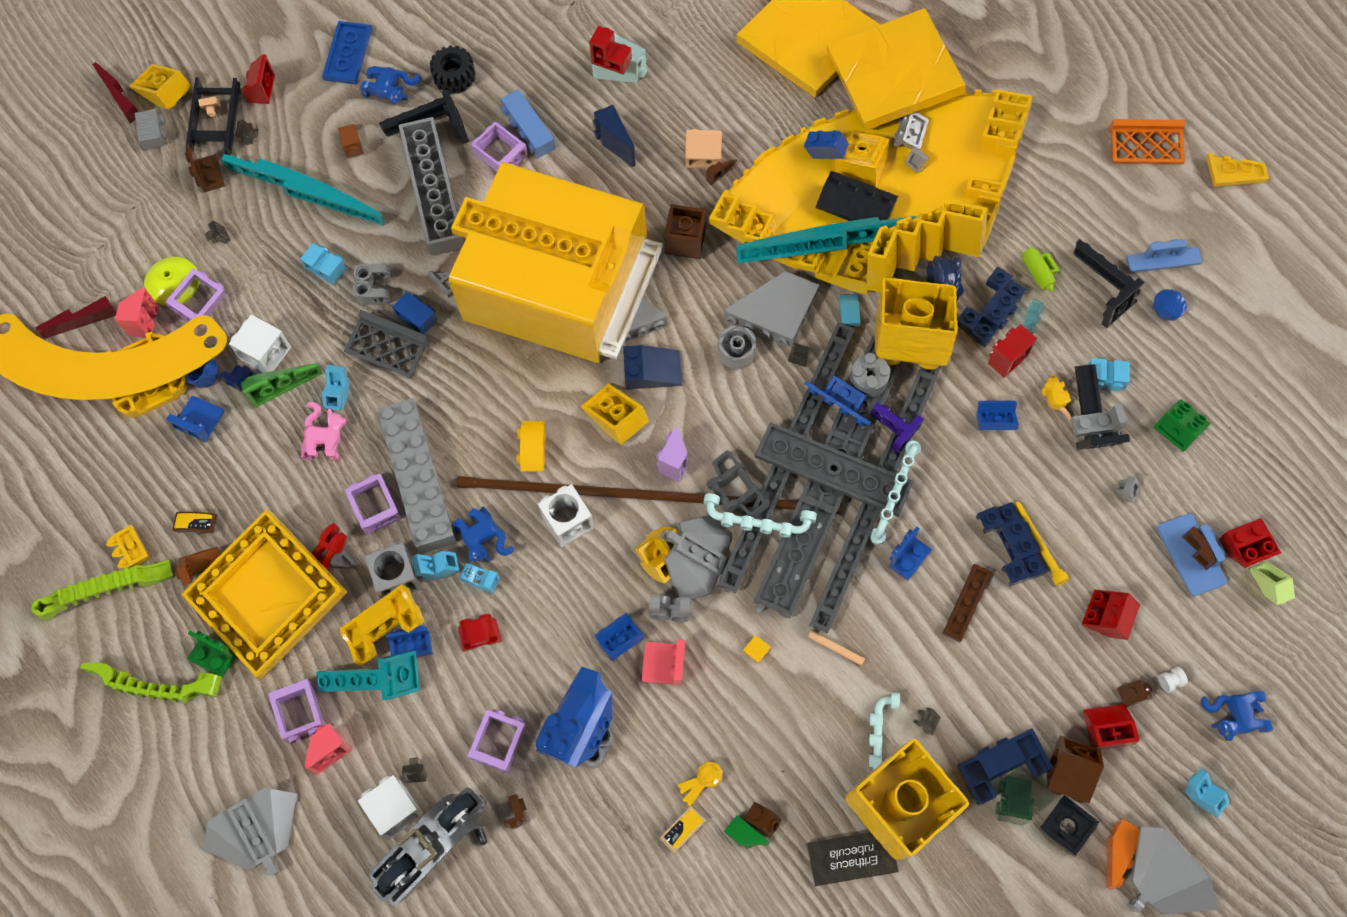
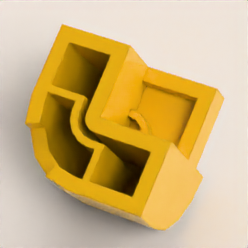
(652, 554)

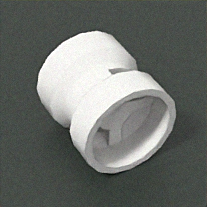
(1173, 679)

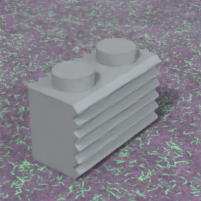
(150, 129)

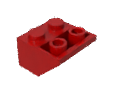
(1250, 543)
(1111, 613)
(1110, 727)

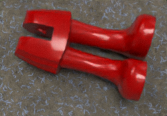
(332, 541)

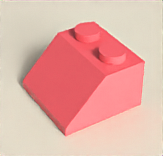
(325, 748)

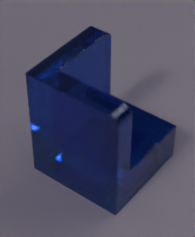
(237, 376)

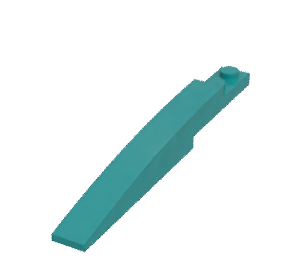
(303, 187)
(813, 240)

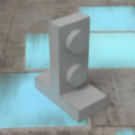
(1099, 422)

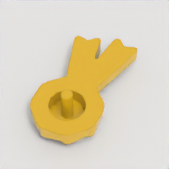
(708, 776)

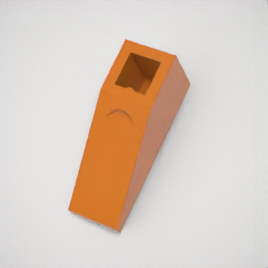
(1120, 852)

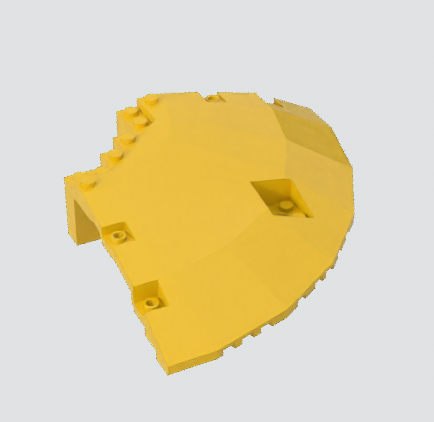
(953, 197)

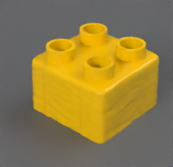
(916, 322)
(906, 800)

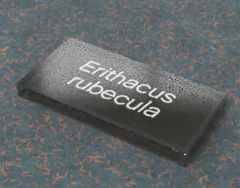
(849, 859)

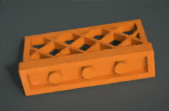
(1145, 127)

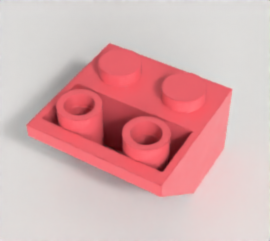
(137, 313)

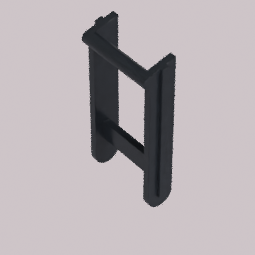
(213, 136)

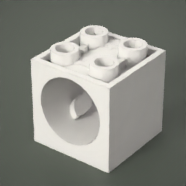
(259, 344)
(567, 531)
(390, 807)

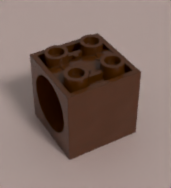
(685, 231)
(1074, 769)

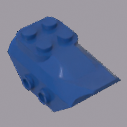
(579, 721)

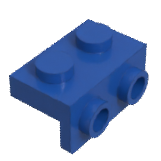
(997, 415)
(619, 636)
(417, 639)

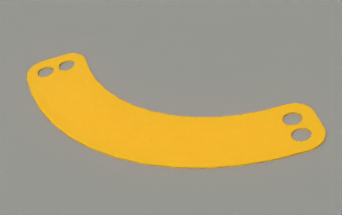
(104, 375)

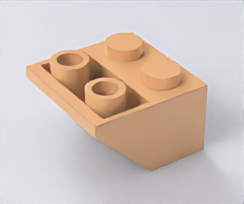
(703, 148)

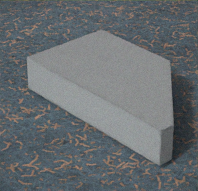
(442, 282)
(342, 560)

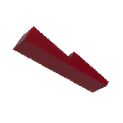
(115, 89)
(68, 321)

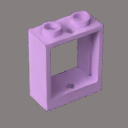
(514, 157)
(183, 311)
(379, 520)
(288, 693)
(488, 760)

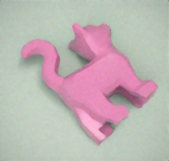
(321, 436)

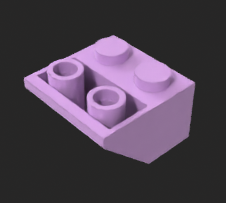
(674, 457)

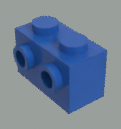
(826, 144)
(415, 313)

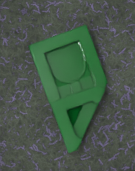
(744, 834)

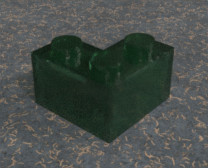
(1015, 801)

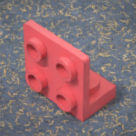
(663, 663)

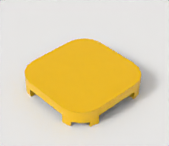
(147, 401)

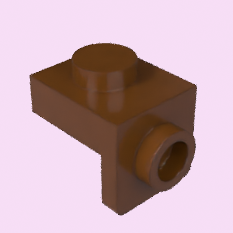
(1135, 692)
(518, 806)
(762, 819)

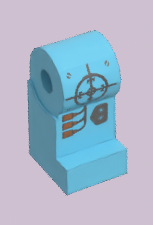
(479, 578)

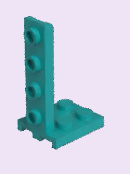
(394, 677)

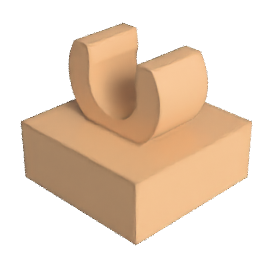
(210, 105)

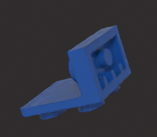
(197, 418)
(909, 556)

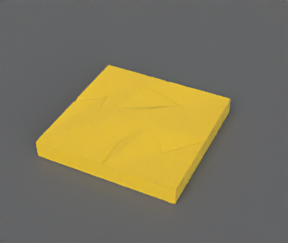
(795, 38)
(896, 69)
(264, 594)

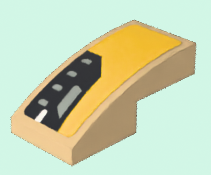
(682, 829)

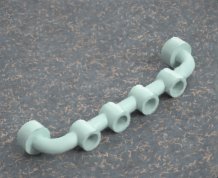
(766, 525)
(878, 534)
(876, 720)

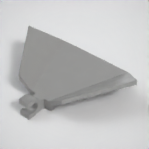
(696, 555)
(253, 829)
(1168, 876)

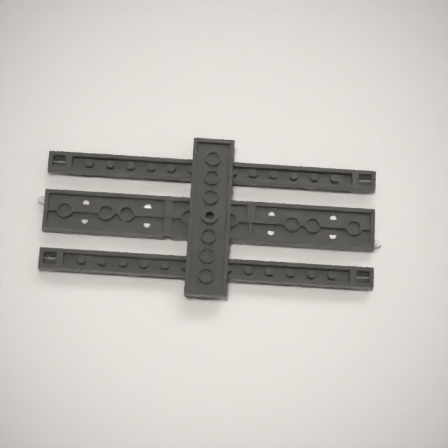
(831, 473)

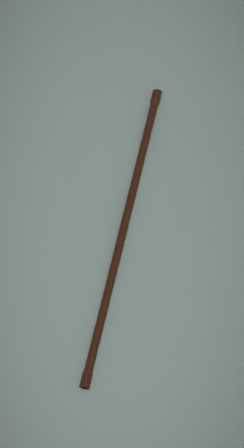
(473, 482)

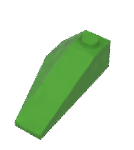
(272, 384)

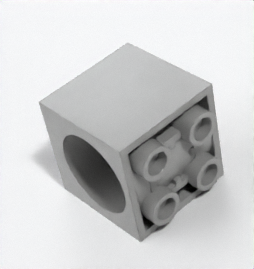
(380, 559)

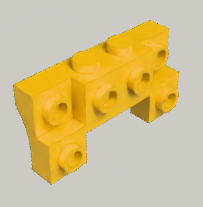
(378, 620)

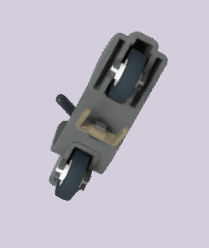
(427, 844)

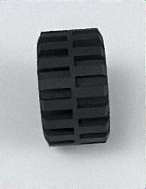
(452, 58)

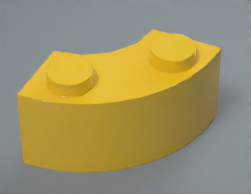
(532, 446)

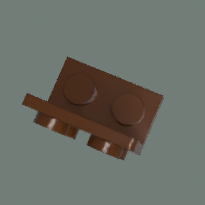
(205, 170)

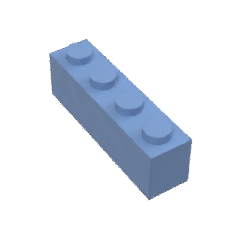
(527, 123)

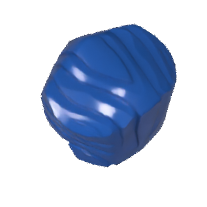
(1169, 304)
(203, 376)

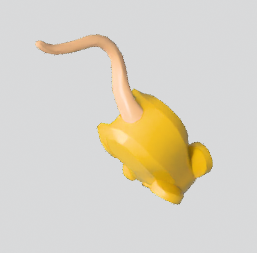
(1056, 395)

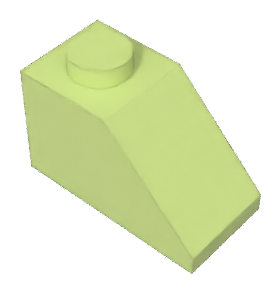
(1273, 582)

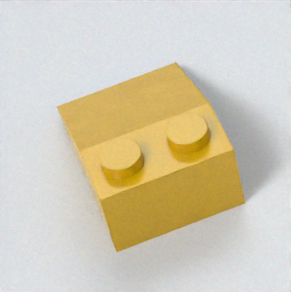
(161, 85)
(615, 413)

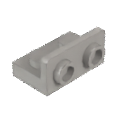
(911, 130)

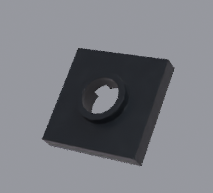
(1083, 823)

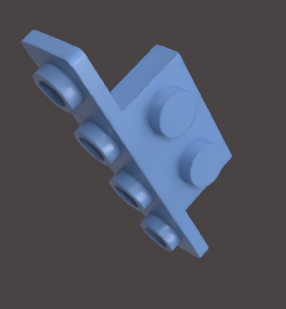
(1164, 256)

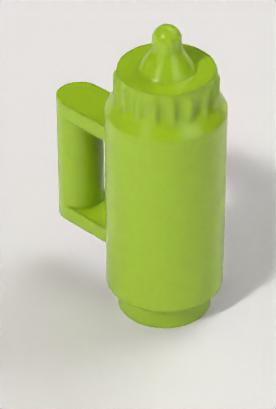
(1039, 269)

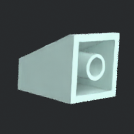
(635, 70)

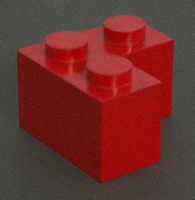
(607, 52)

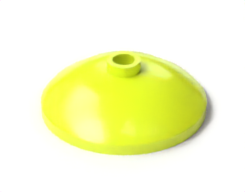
(162, 287)

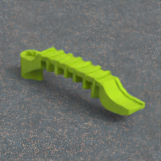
(144, 575)
(206, 684)

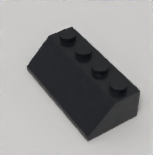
(854, 199)

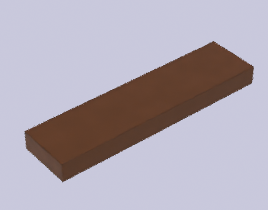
(967, 602)

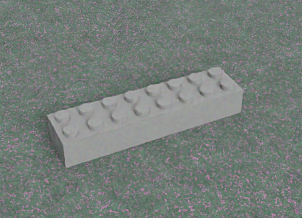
(431, 185)
(416, 476)

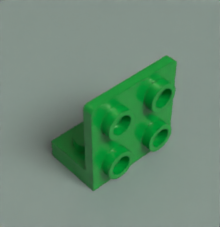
(1181, 425)
(210, 654)

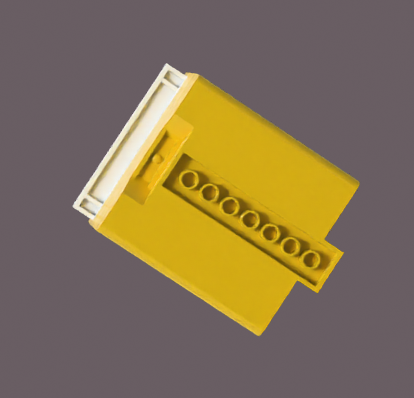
(553, 263)

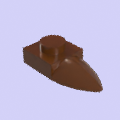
(718, 170)

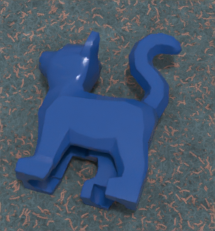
(385, 84)
(479, 533)
(1242, 714)

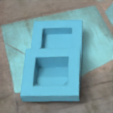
(849, 310)

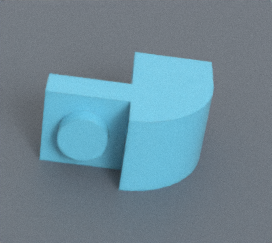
(337, 388)
(435, 566)
(1206, 794)

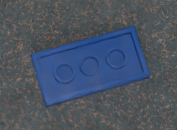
(347, 52)

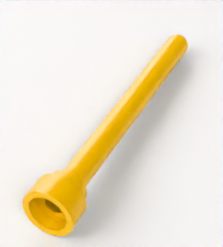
(1059, 576)

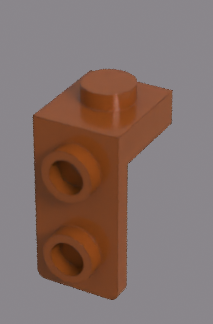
(350, 141)
(195, 563)

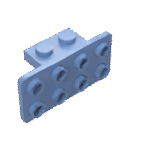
(1194, 576)

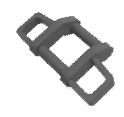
(723, 479)

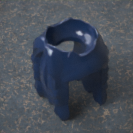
(946, 272)

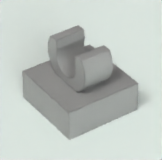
(916, 160)
(1130, 489)

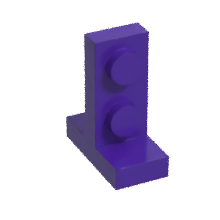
(897, 425)

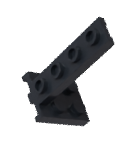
(432, 109)
(1128, 287)
(1091, 403)

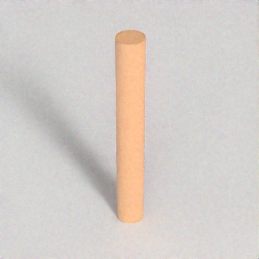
(836, 647)

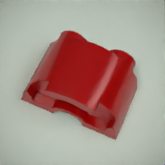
(478, 632)

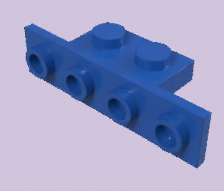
(844, 396)

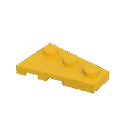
(1229, 172)

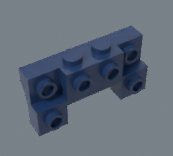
(994, 315)
(1017, 541)
(1002, 759)

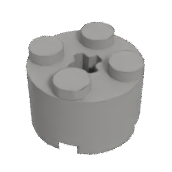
(736, 347)
(870, 375)

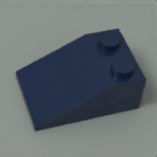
(613, 134)
(651, 367)

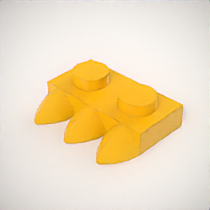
(129, 546)

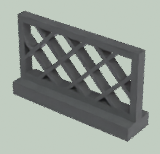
(394, 330)

